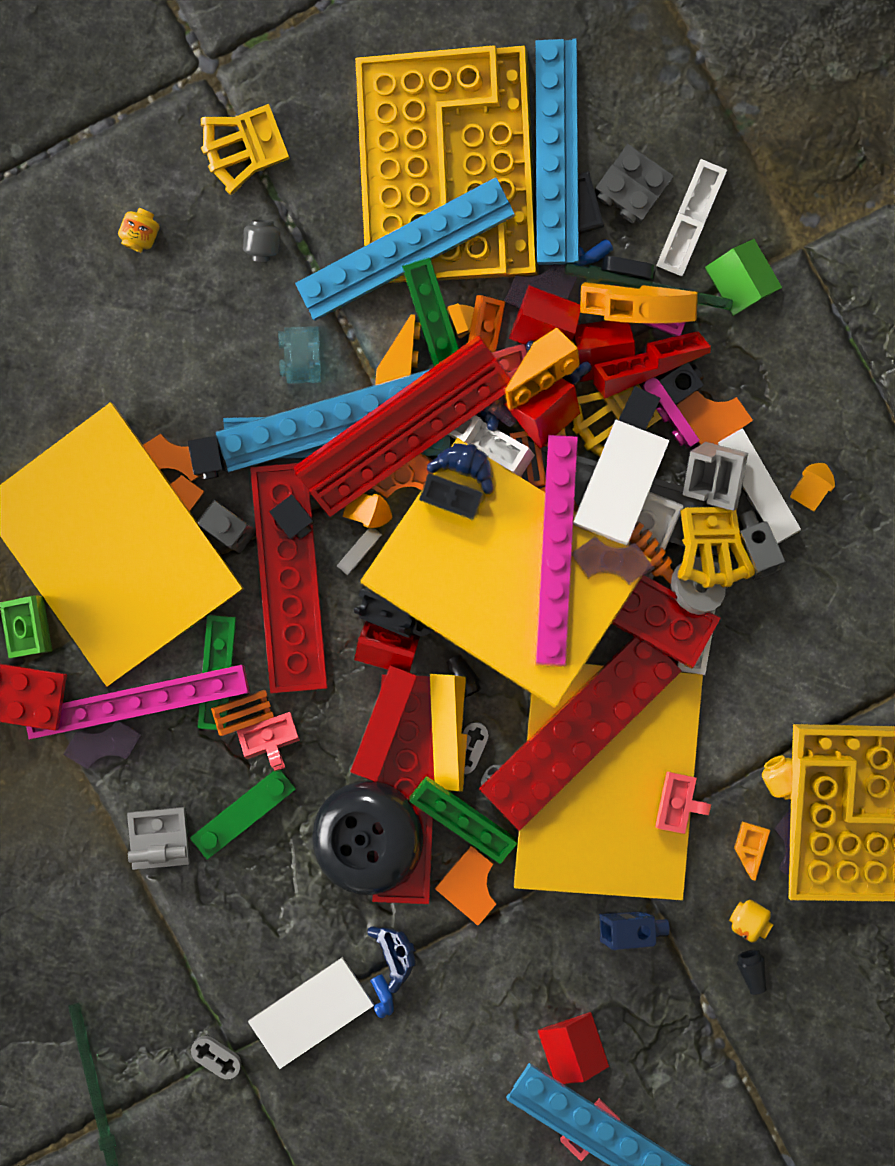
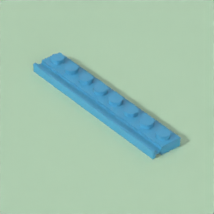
(557, 152)
(422, 238)
(303, 426)
(585, 1122)

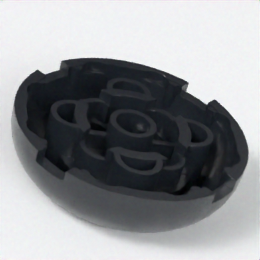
(397, 846)

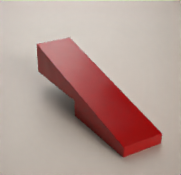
(659, 358)
(383, 723)

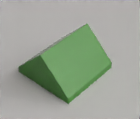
(743, 276)
(25, 626)

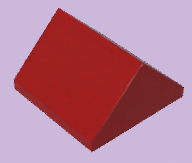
(543, 313)
(603, 343)
(548, 411)
(385, 648)
(573, 1049)

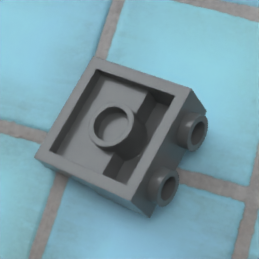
(633, 184)

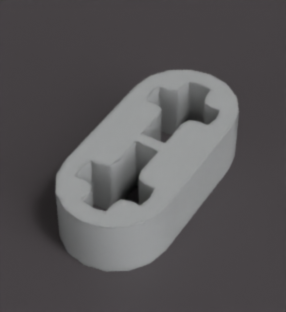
(359, 550)
(479, 745)
(211, 1062)

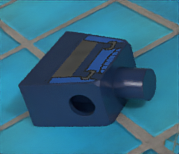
(621, 929)

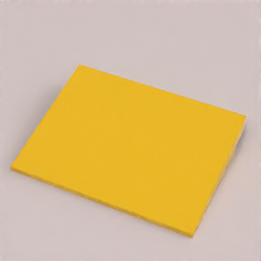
(439, 130)
(112, 545)
(483, 581)
(842, 813)
(603, 822)

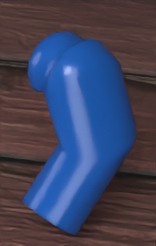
(595, 253)
(386, 1005)

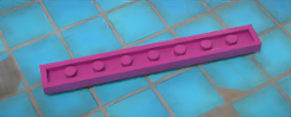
(556, 551)
(148, 699)

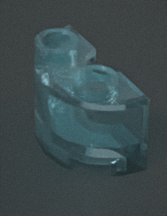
(301, 354)

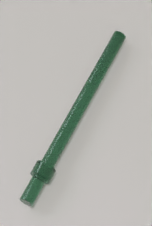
(594, 275)
(106, 1140)

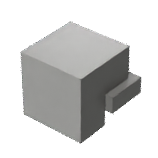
(715, 474)

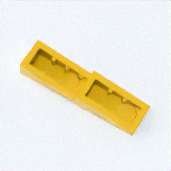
(448, 740)

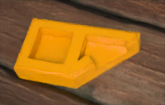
(751, 847)

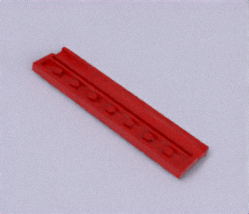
(403, 426)

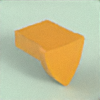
(461, 318)
(813, 485)
(369, 510)

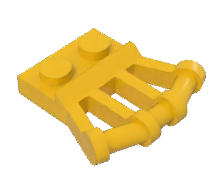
(261, 140)
(615, 405)
(710, 528)

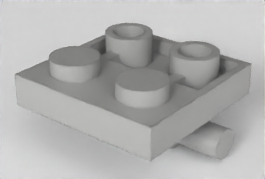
(158, 838)

